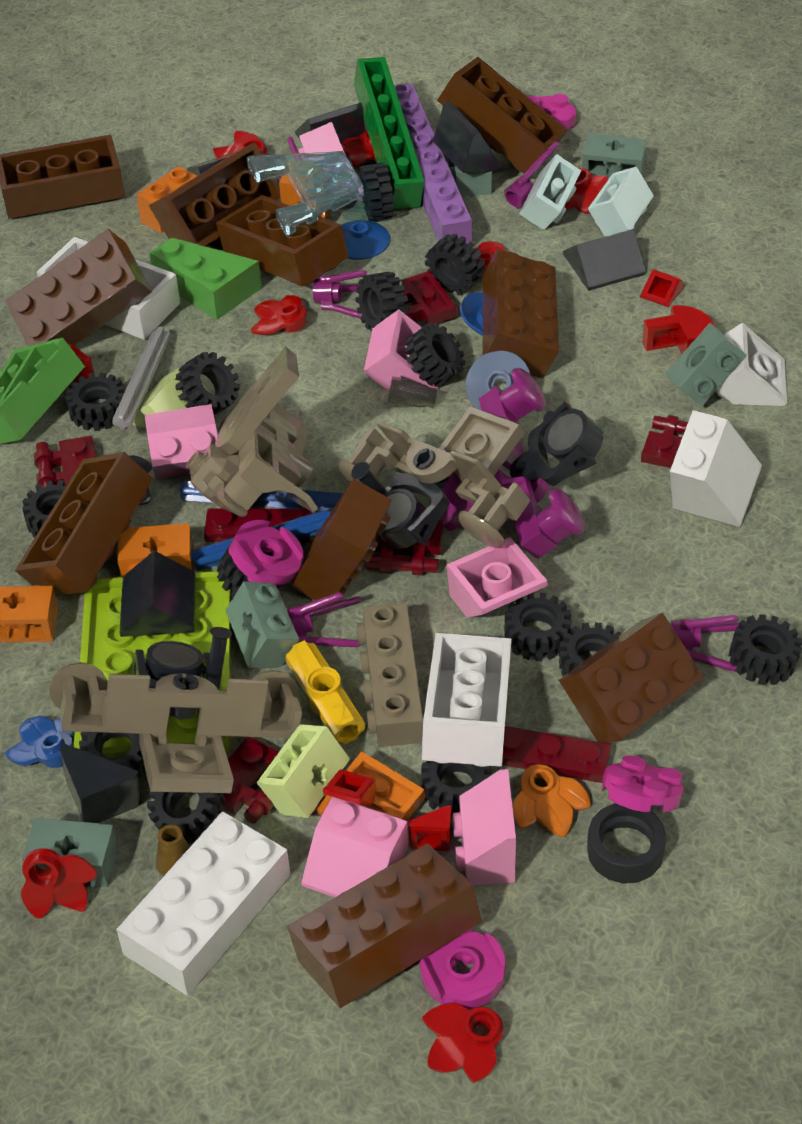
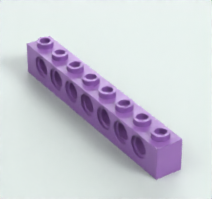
(440, 193)

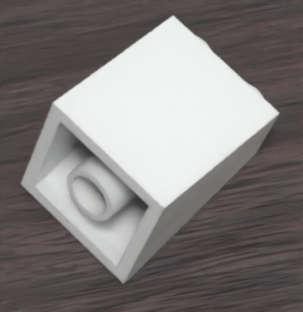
(713, 470)

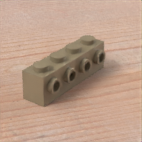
(392, 674)

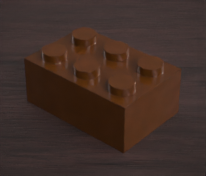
(343, 542)
(631, 679)

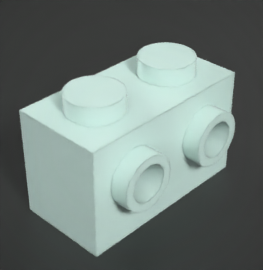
(550, 193)
(621, 202)

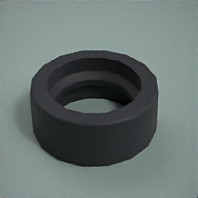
(620, 868)

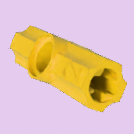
(324, 692)

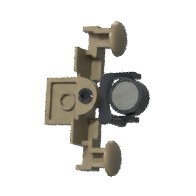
(471, 450)
(176, 684)

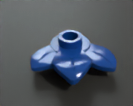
(40, 741)

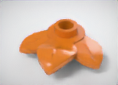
(550, 804)

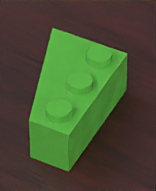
(208, 276)
(32, 383)

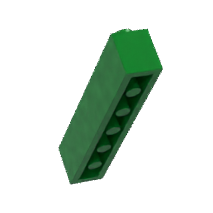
(389, 131)

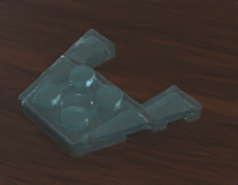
(319, 178)

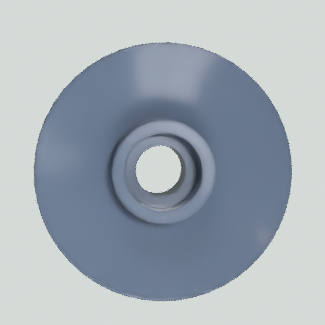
(489, 371)

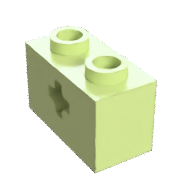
(303, 770)

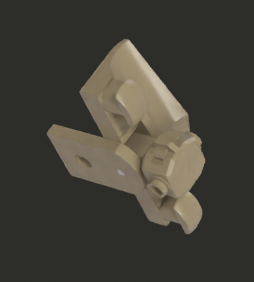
(257, 447)

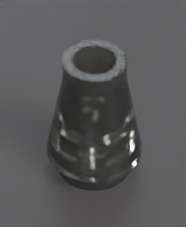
(410, 393)

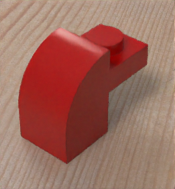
(677, 329)

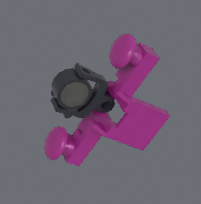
(565, 435)

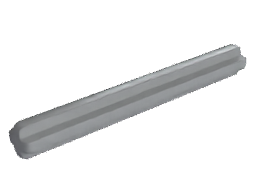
(141, 379)

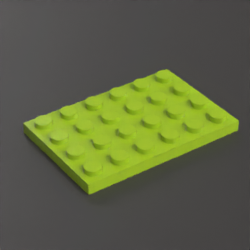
(115, 654)

